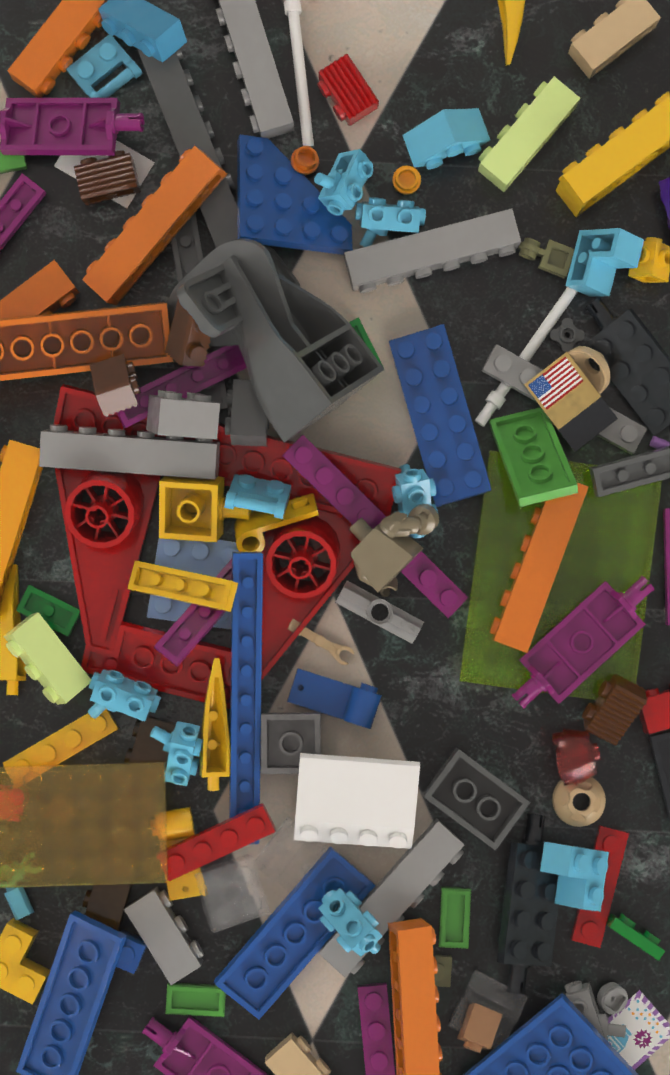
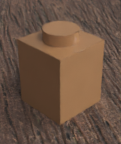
(479, 1027)

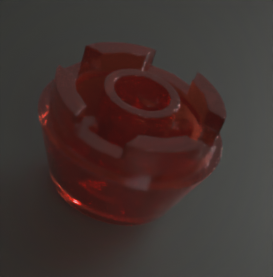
(576, 756)

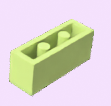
(47, 659)

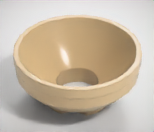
(598, 379)
(563, 802)

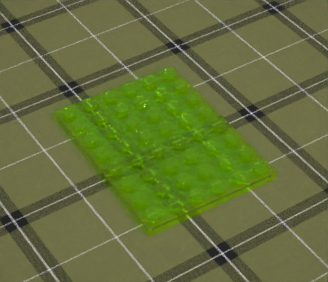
(607, 544)

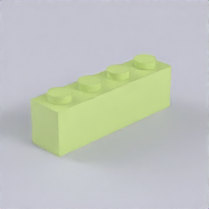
(529, 133)

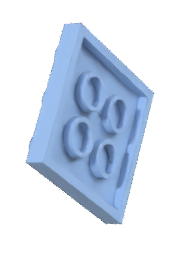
(194, 557)

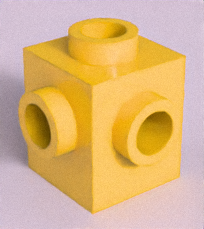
(653, 262)

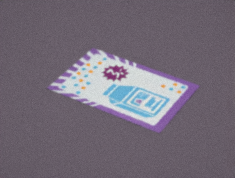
(644, 1030)

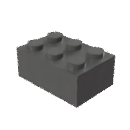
(475, 798)

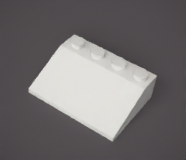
(356, 800)

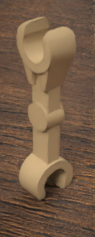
(320, 641)

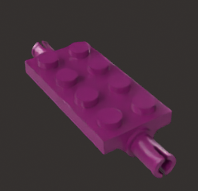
(64, 126)
(582, 641)
(196, 1051)

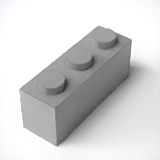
(165, 934)

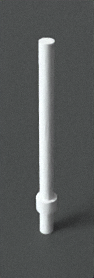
(293, 10)
(496, 398)

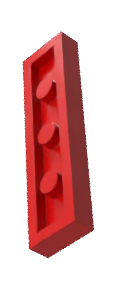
(219, 841)
(589, 924)

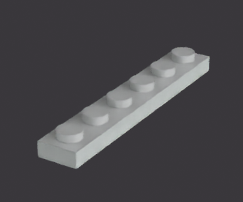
(516, 372)

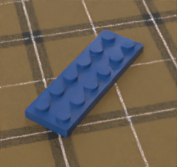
(440, 415)
(289, 936)
(72, 998)

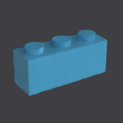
(143, 27)

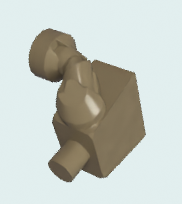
(388, 548)

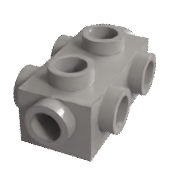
(584, 1000)

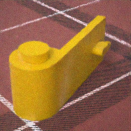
(250, 533)
(180, 827)

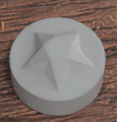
(612, 998)

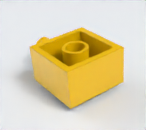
(194, 509)

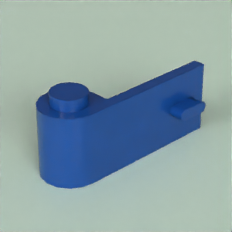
(335, 698)

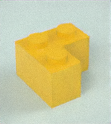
(17, 973)

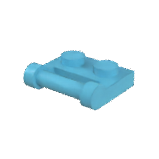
(100, 63)
(258, 495)

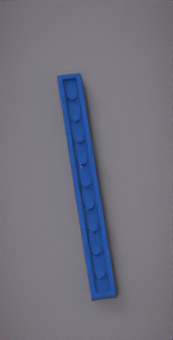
(246, 682)

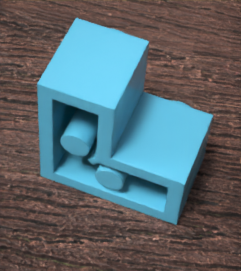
(446, 136)
(597, 258)
(579, 874)

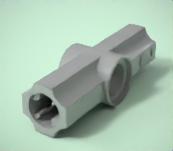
(397, 621)

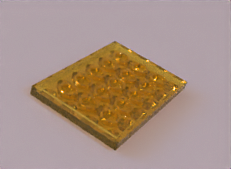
(83, 824)

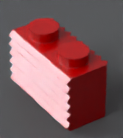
(347, 90)

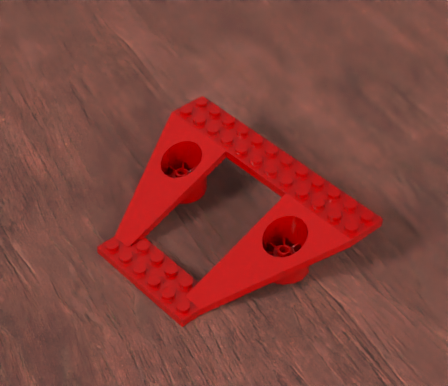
(105, 559)

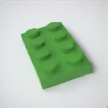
(533, 456)

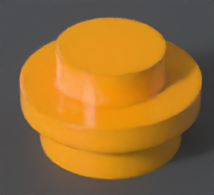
(406, 180)

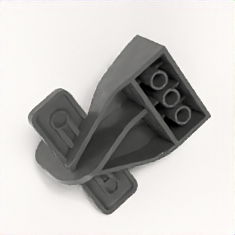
(294, 344)

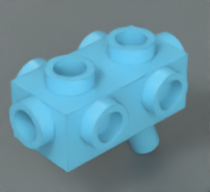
(345, 181)
(381, 217)
(412, 489)
(122, 694)
(182, 748)
(355, 928)

